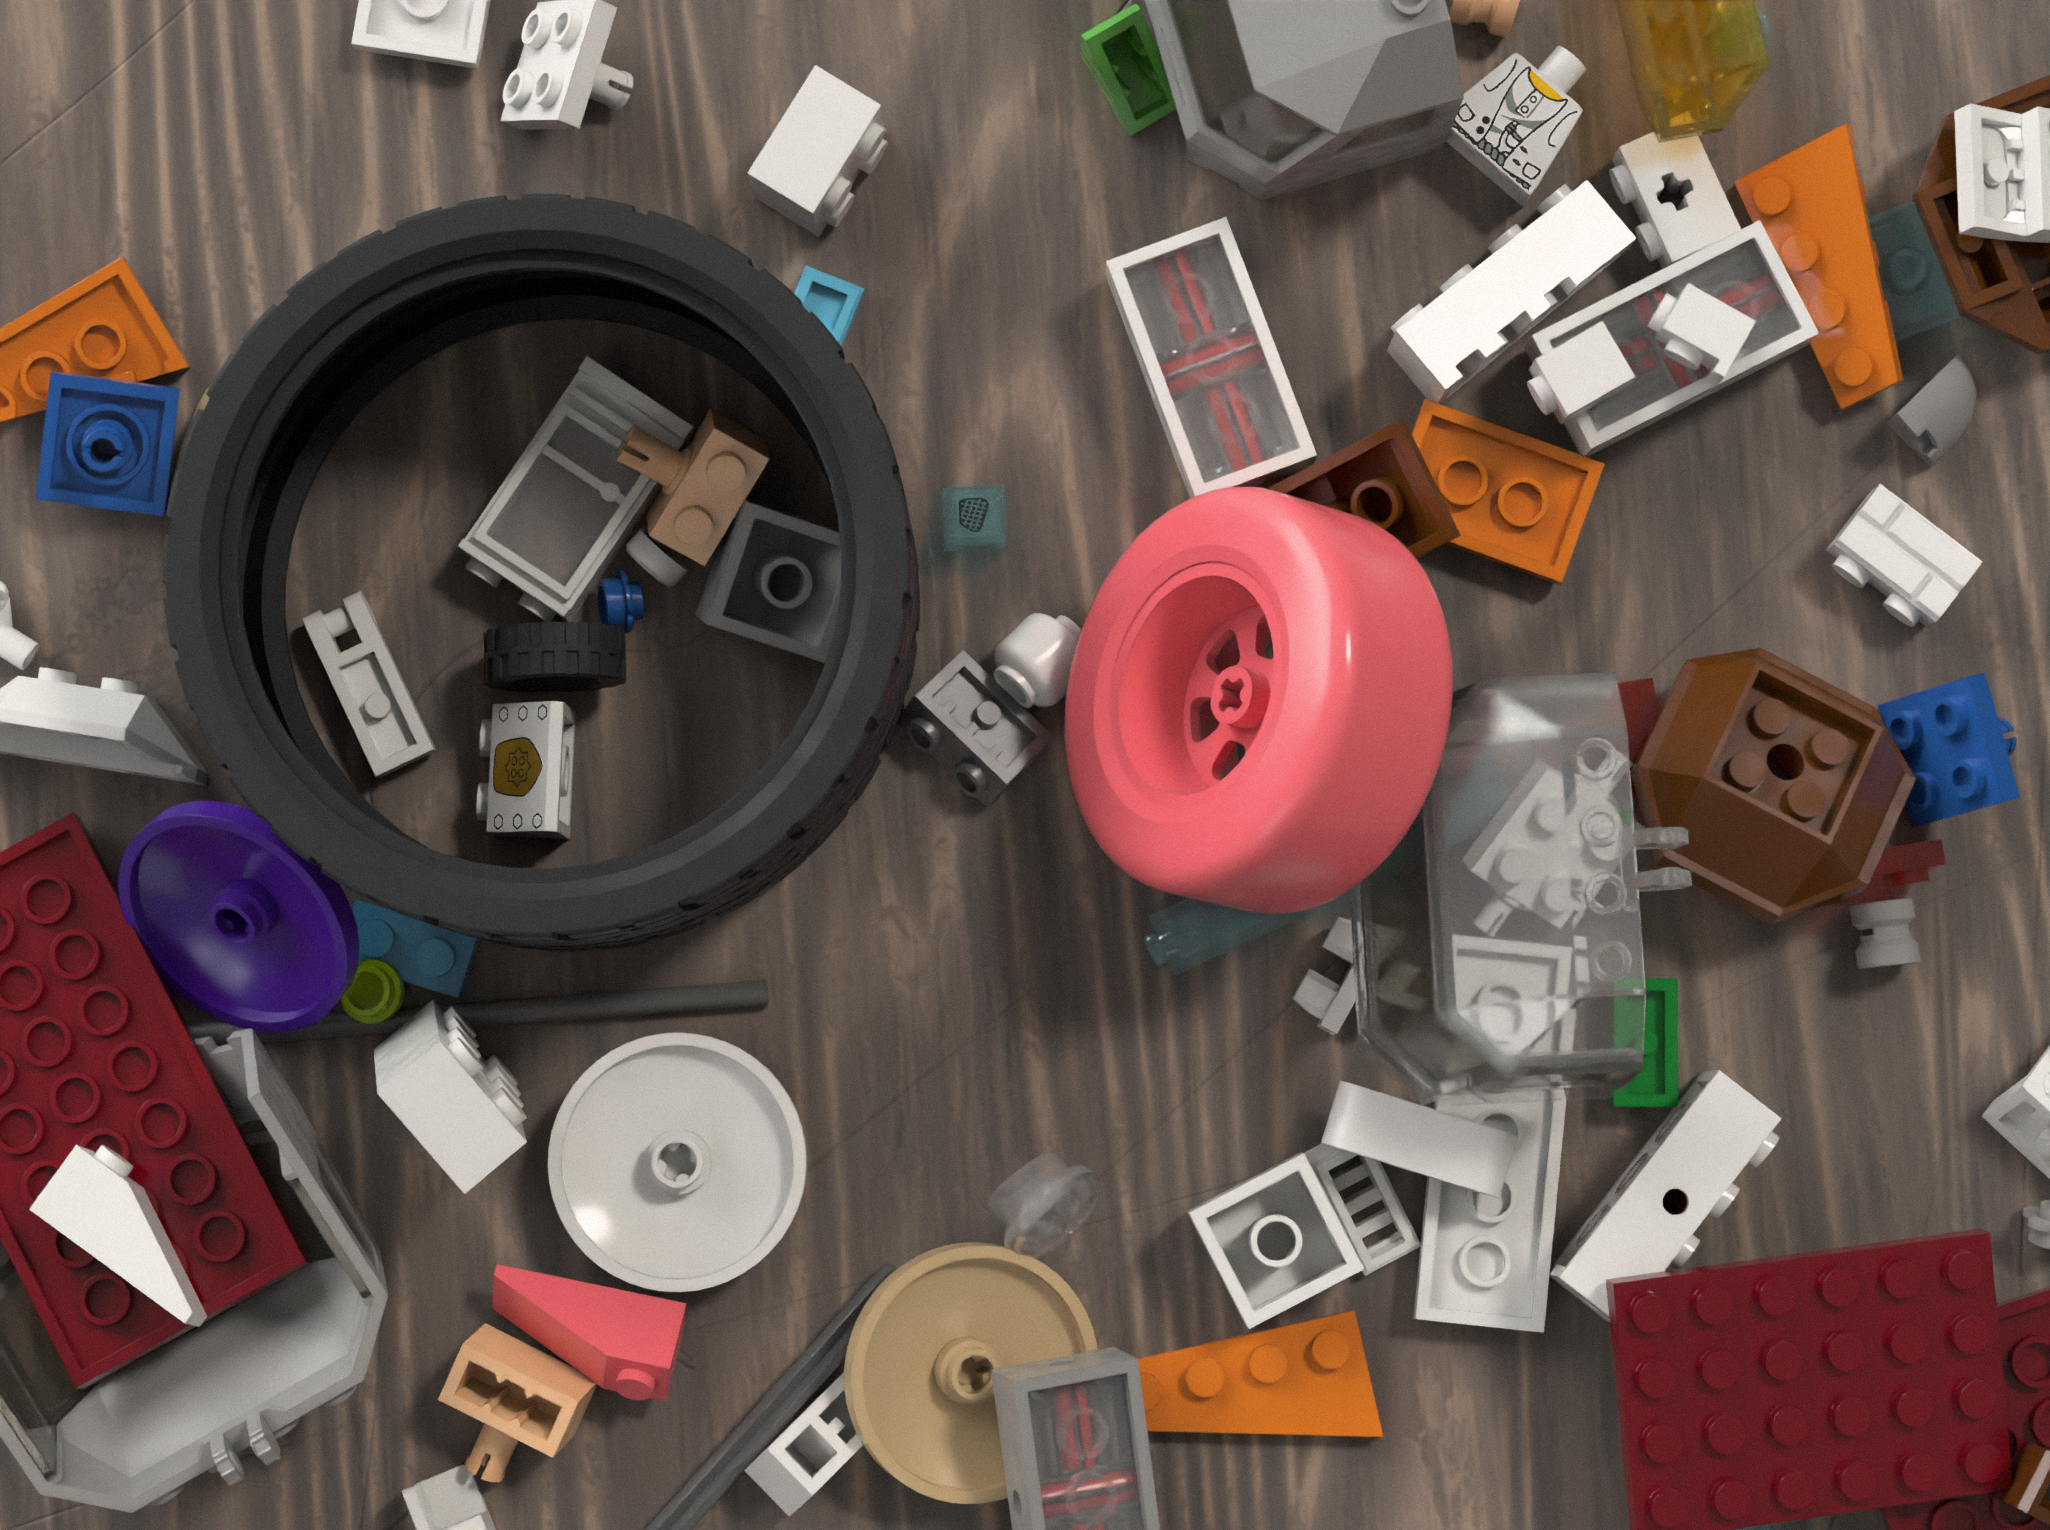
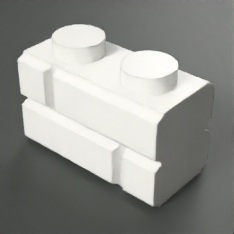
(1902, 558)

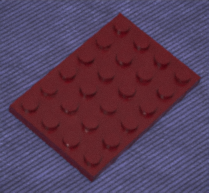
(1810, 1383)

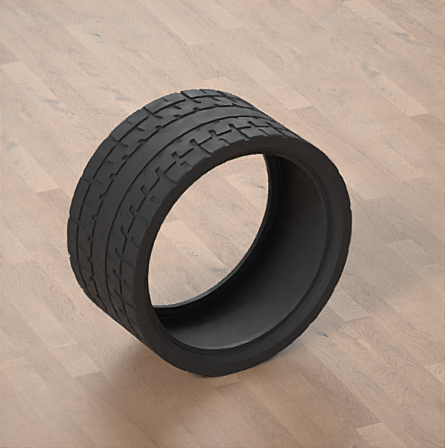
(359, 329)

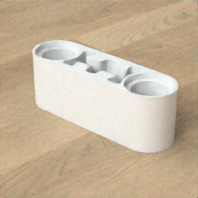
(1419, 1139)

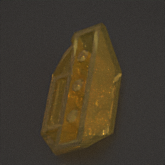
(1692, 61)

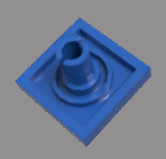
(108, 443)
(1952, 749)

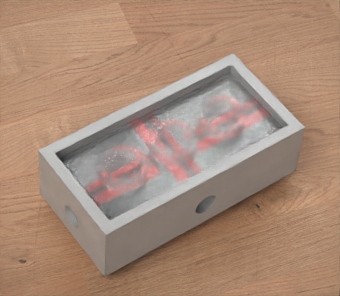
(1076, 1443)

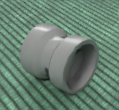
(1885, 933)

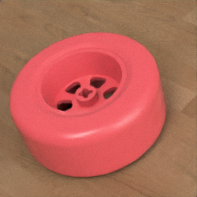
(1332, 727)

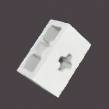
(1682, 166)

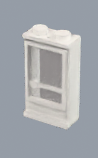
(567, 497)

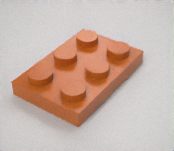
(1507, 490)

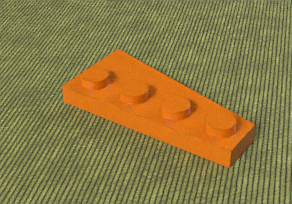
(1823, 236)
(1267, 1381)

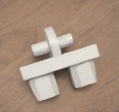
(1324, 997)

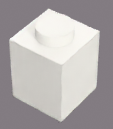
(1579, 374)

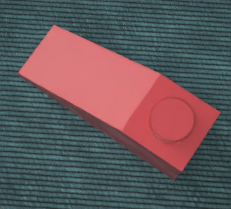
(604, 1332)

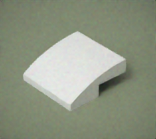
(2003, 173)

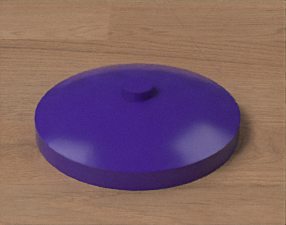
(238, 917)

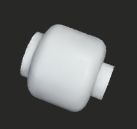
(1037, 659)

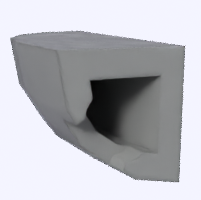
(1938, 412)

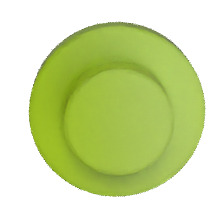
(374, 993)

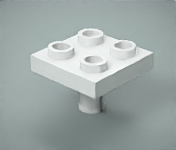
(563, 66)

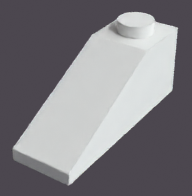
(116, 1224)
(807, 1451)

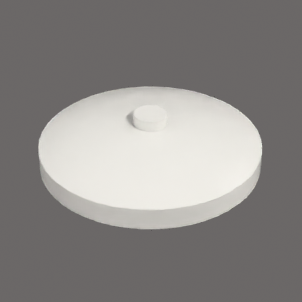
(677, 1162)

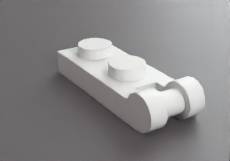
(370, 687)

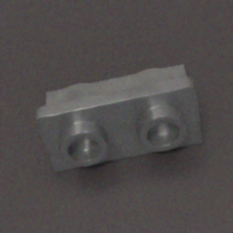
(974, 729)

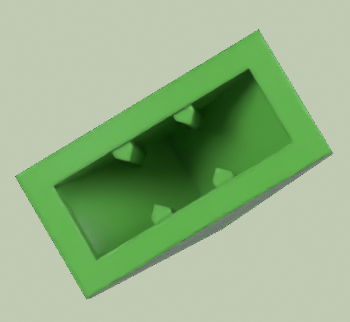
(1128, 69)

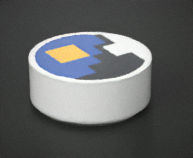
(656, 558)

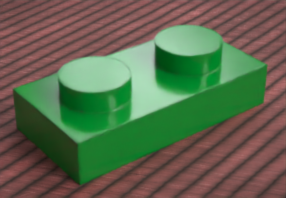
(1659, 1079)

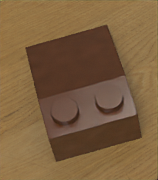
(1383, 483)

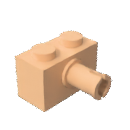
(700, 484)
(516, 1396)

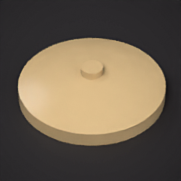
(926, 1359)

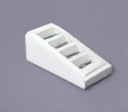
(1386, 1250)

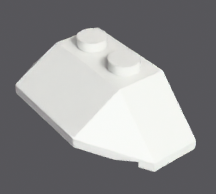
(93, 727)

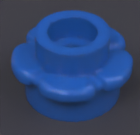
(620, 601)

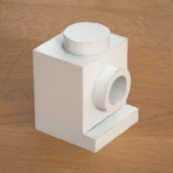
(1700, 331)

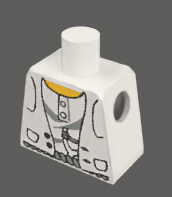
(1518, 120)

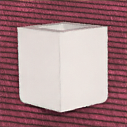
(448, 1502)

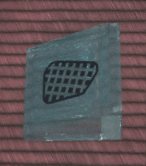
(974, 518)

